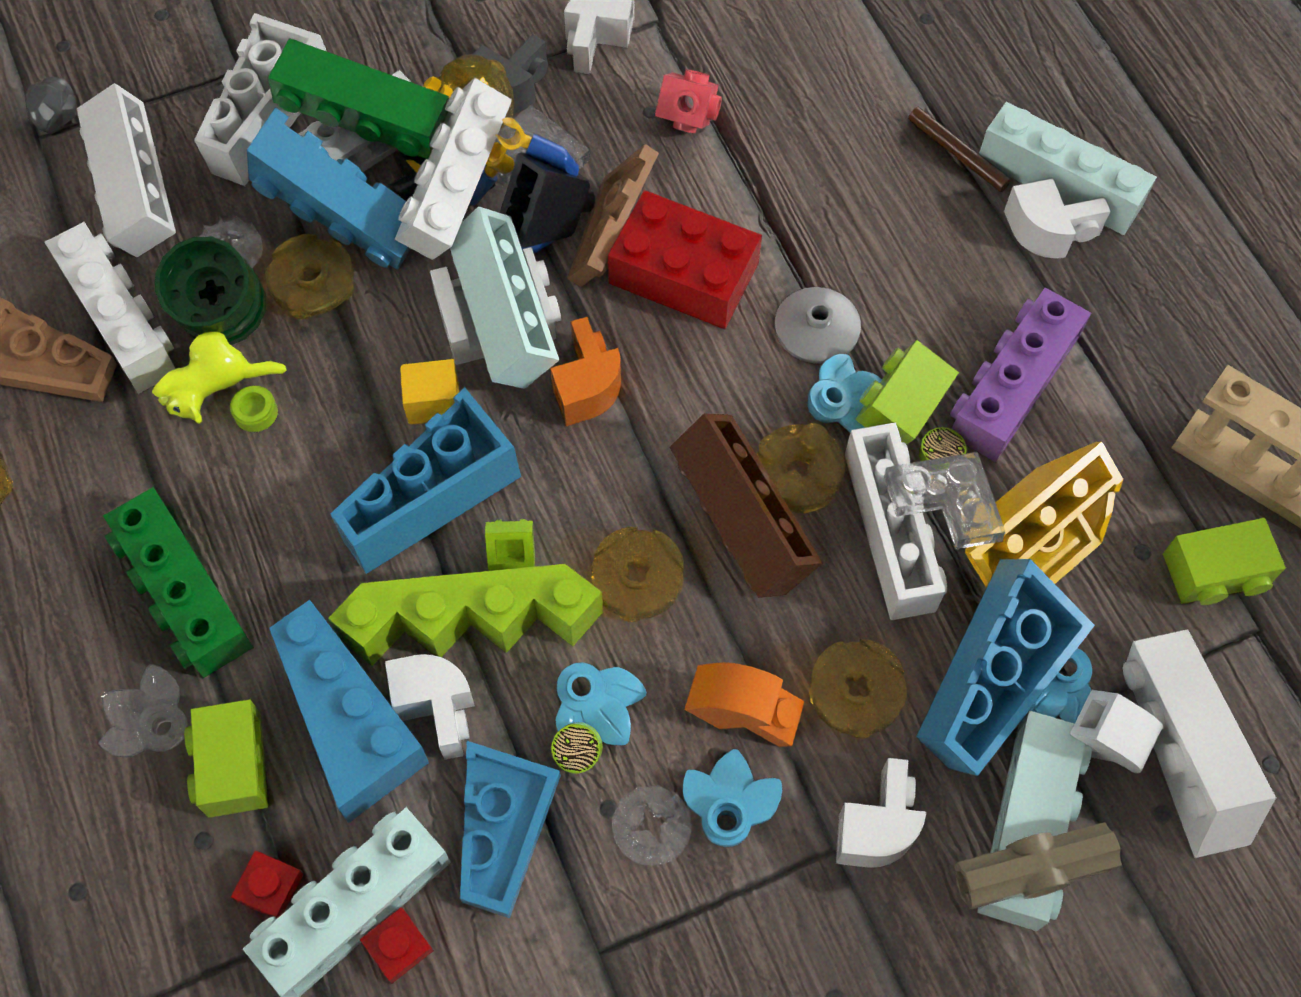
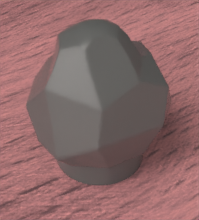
(50, 104)

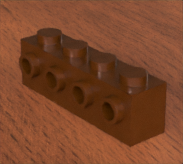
(745, 505)

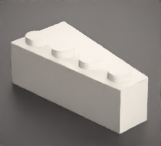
(247, 98)
(1200, 747)

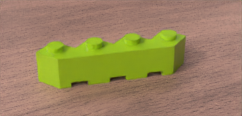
(445, 606)

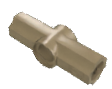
(1037, 865)

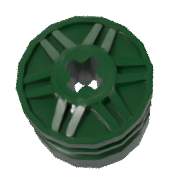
(192, 278)

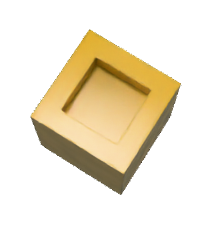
(428, 389)

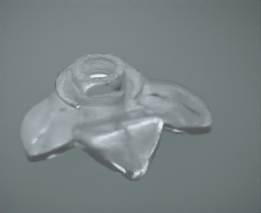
(140, 712)

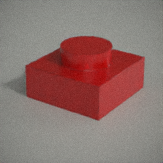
(267, 885)
(396, 945)

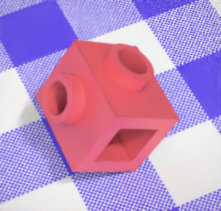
(674, 102)

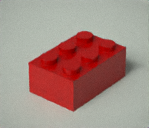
(684, 259)

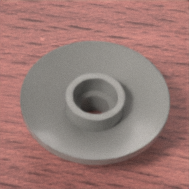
(812, 338)

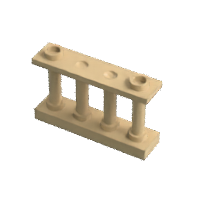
(1244, 461)

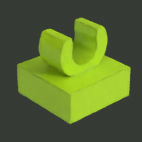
(509, 544)

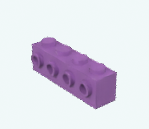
(1019, 373)

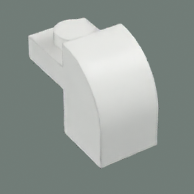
(593, 23)
(1048, 226)
(435, 687)
(1117, 729)
(884, 832)

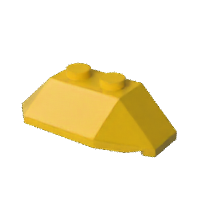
(1054, 514)

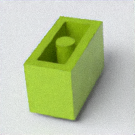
(908, 392)
(1224, 562)
(227, 759)

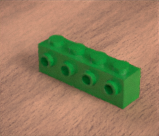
(357, 98)
(177, 583)

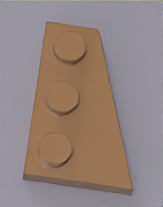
(609, 214)
(48, 360)

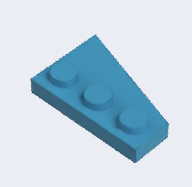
(502, 823)

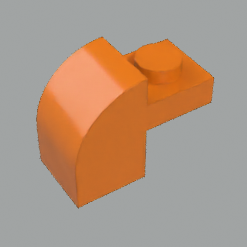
(590, 383)
(745, 697)

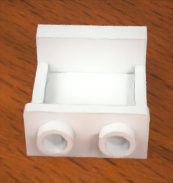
(457, 316)

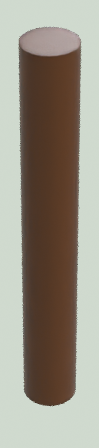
(959, 149)

